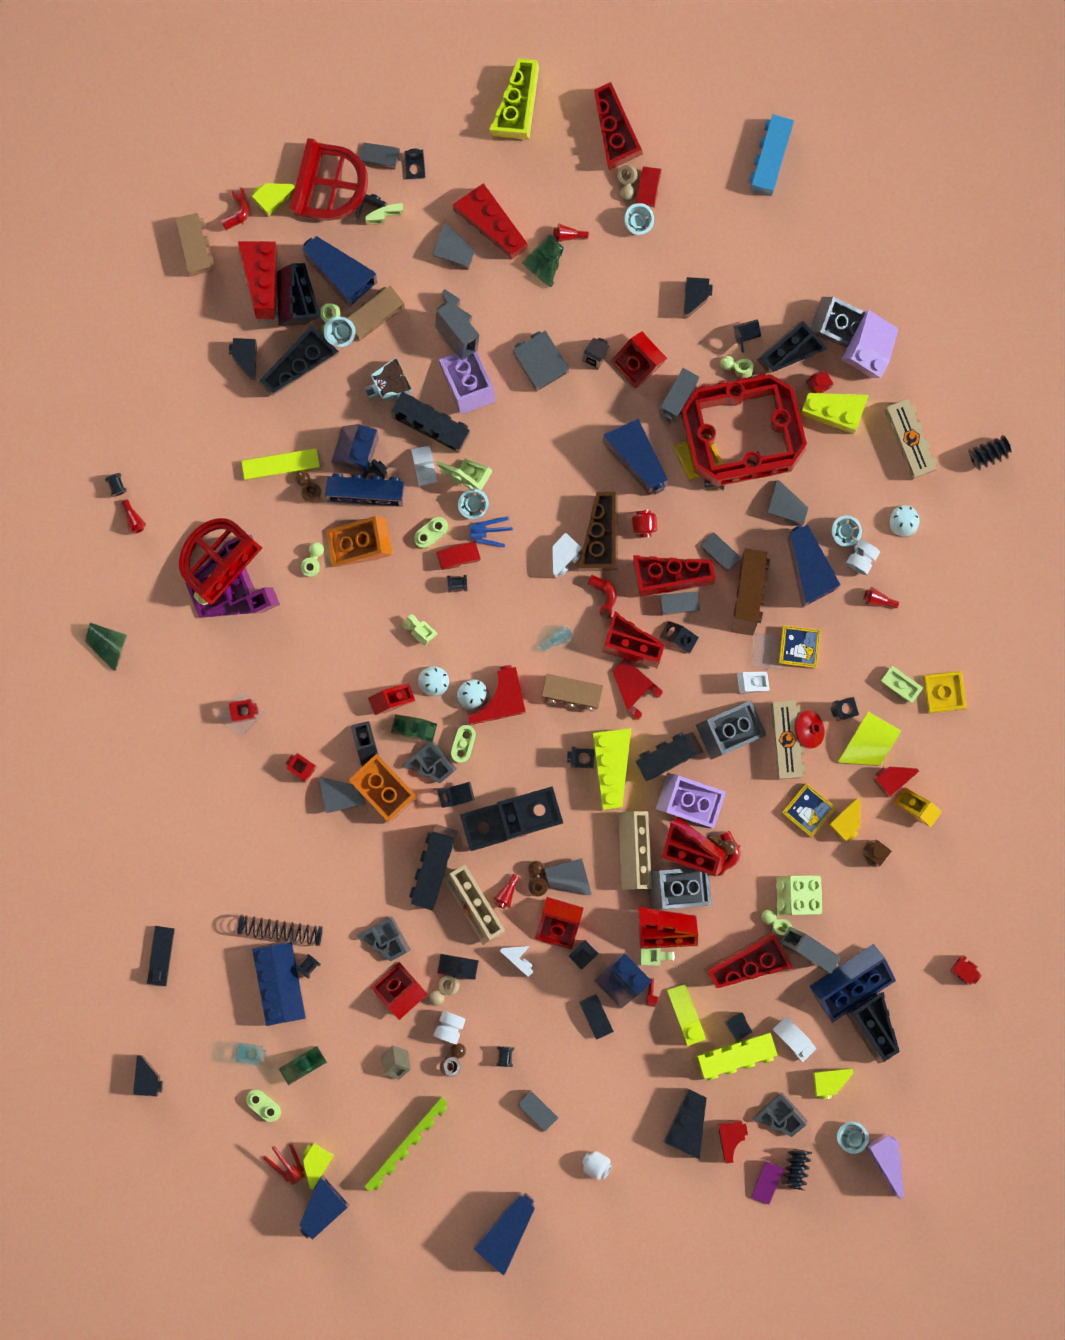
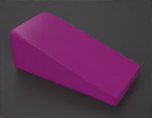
(767, 1182)

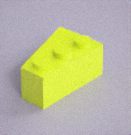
(835, 410)

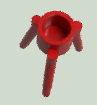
(292, 1173)

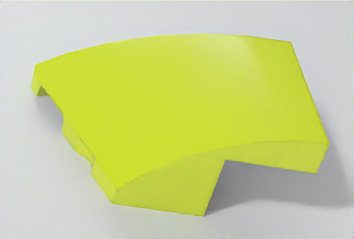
(870, 742)

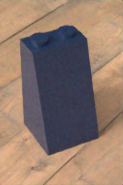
(340, 271)
(636, 454)
(810, 566)
(623, 980)
(504, 1235)

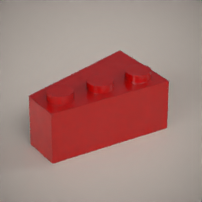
(631, 643)
(692, 849)
(666, 929)

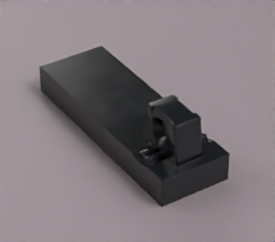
(160, 956)

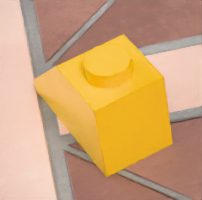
(918, 807)
(847, 822)

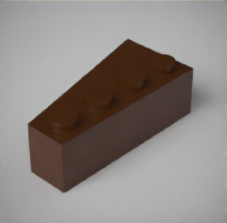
(601, 539)
(749, 591)

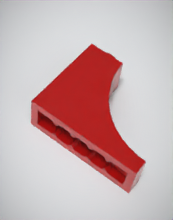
(506, 701)

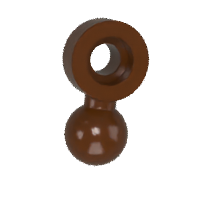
(303, 479)
(727, 845)
(536, 868)
(457, 1052)

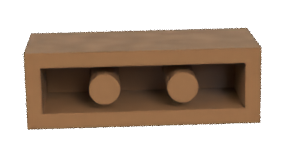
(194, 244)
(375, 312)
(572, 692)

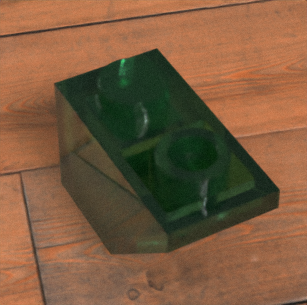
(414, 728)
(302, 1065)

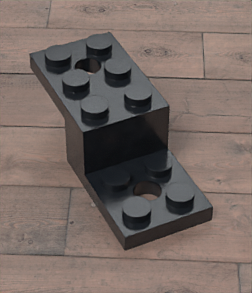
(511, 818)

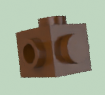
(875, 853)

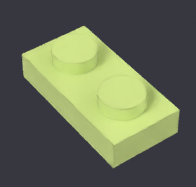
(901, 684)

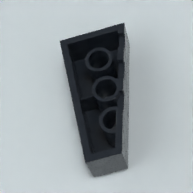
(301, 358)
(430, 422)
(433, 867)

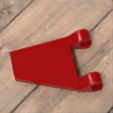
(633, 685)

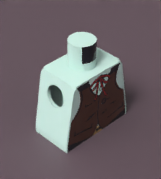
(388, 382)

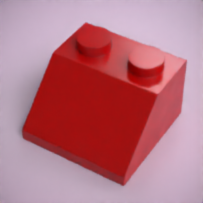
(638, 359)
(559, 923)
(399, 991)

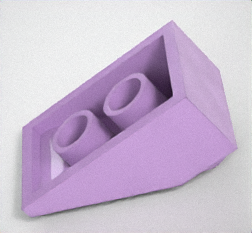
(871, 345)
(468, 382)
(690, 800)
(888, 1160)

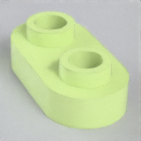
(431, 532)
(463, 744)
(263, 1105)

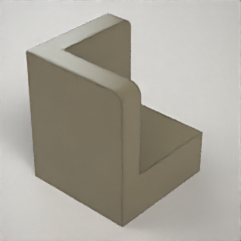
(395, 1062)

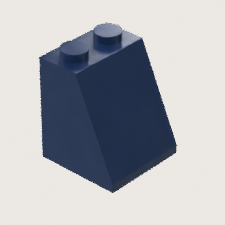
(356, 447)
(322, 1209)

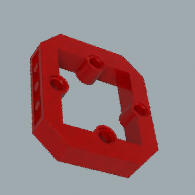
(750, 388)

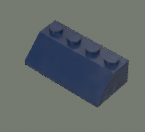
(364, 491)
(279, 983)
(853, 983)

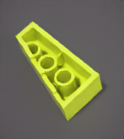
(516, 109)

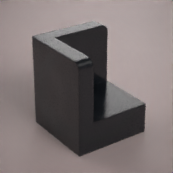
(583, 954)
(738, 1026)

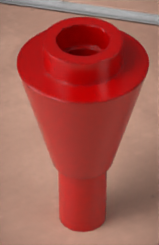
(565, 233)
(134, 521)
(874, 597)
(504, 896)

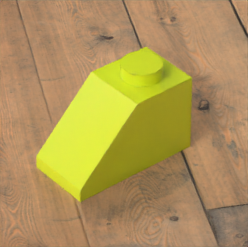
(272, 196)
(830, 1082)
(315, 1163)

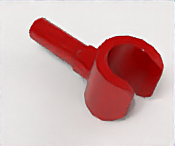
(651, 999)

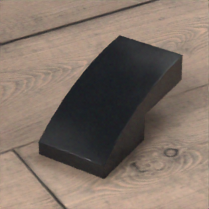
(596, 1016)

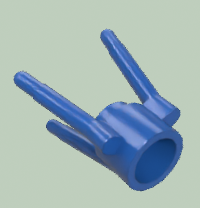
(480, 531)

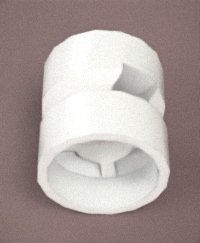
(862, 558)
(449, 1027)

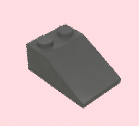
(836, 321)
(730, 730)
(679, 889)

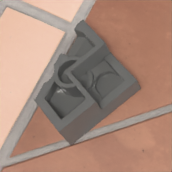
(453, 248)
(787, 505)
(431, 763)
(339, 795)
(569, 877)
(386, 939)
(782, 1116)

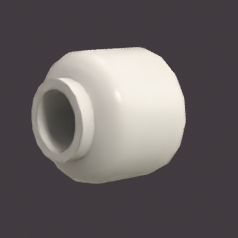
(596, 1165)

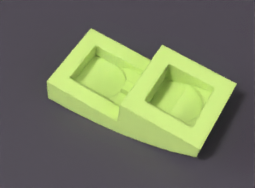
(378, 215)

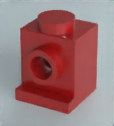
(819, 382)
(236, 708)
(308, 769)
(966, 971)

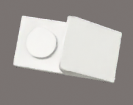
(424, 466)
(752, 682)
(514, 954)

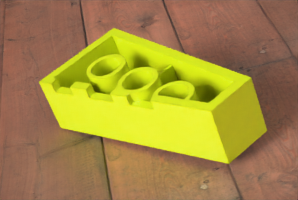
(611, 759)
(736, 1055)

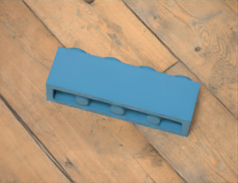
(772, 154)

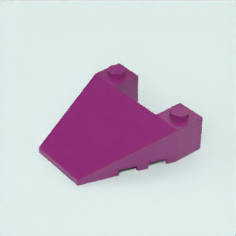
(239, 596)

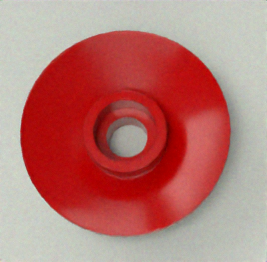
(809, 729)

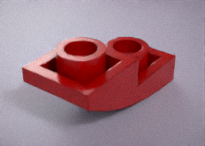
(648, 186)
(458, 555)

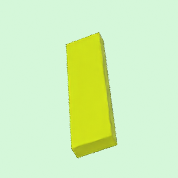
(280, 464)

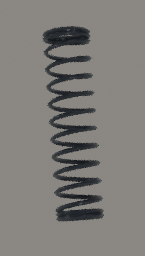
(243, 923)

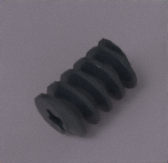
(990, 452)
(797, 1169)

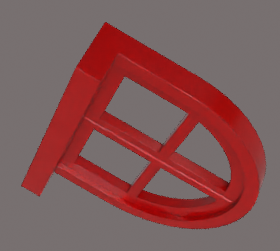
(308, 178)
(227, 569)

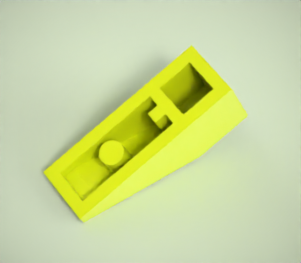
(686, 1015)

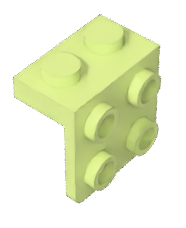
(469, 473)
(799, 895)

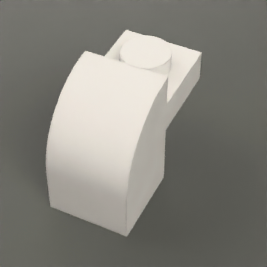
(794, 1039)

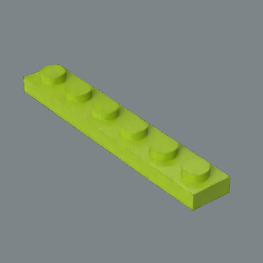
(401, 1152)

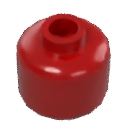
(644, 523)

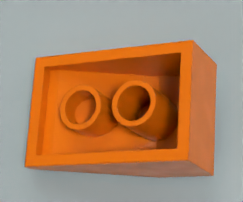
(359, 541)
(383, 788)

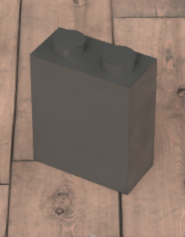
(456, 330)
(540, 360)
(678, 396)
(810, 950)

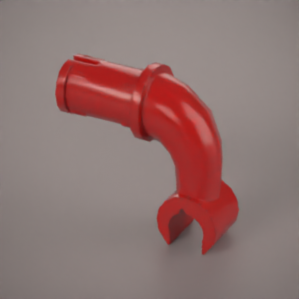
(240, 215)
(607, 589)
(733, 858)

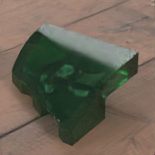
(545, 259)
(106, 644)

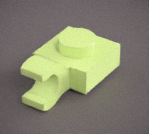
(421, 631)
(653, 956)

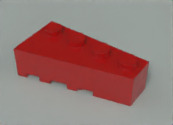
(617, 134)
(488, 217)
(260, 269)
(671, 574)
(750, 962)

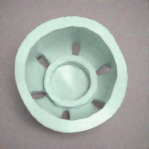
(638, 220)
(342, 331)
(473, 504)
(905, 517)
(846, 531)
(434, 680)
(474, 693)
(854, 1138)

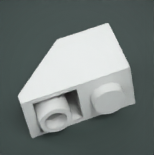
(564, 553)

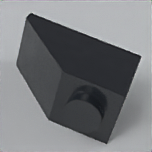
(696, 294)
(596, 352)
(244, 355)
(364, 742)
(458, 966)
(146, 1080)

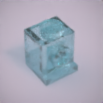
(243, 1050)

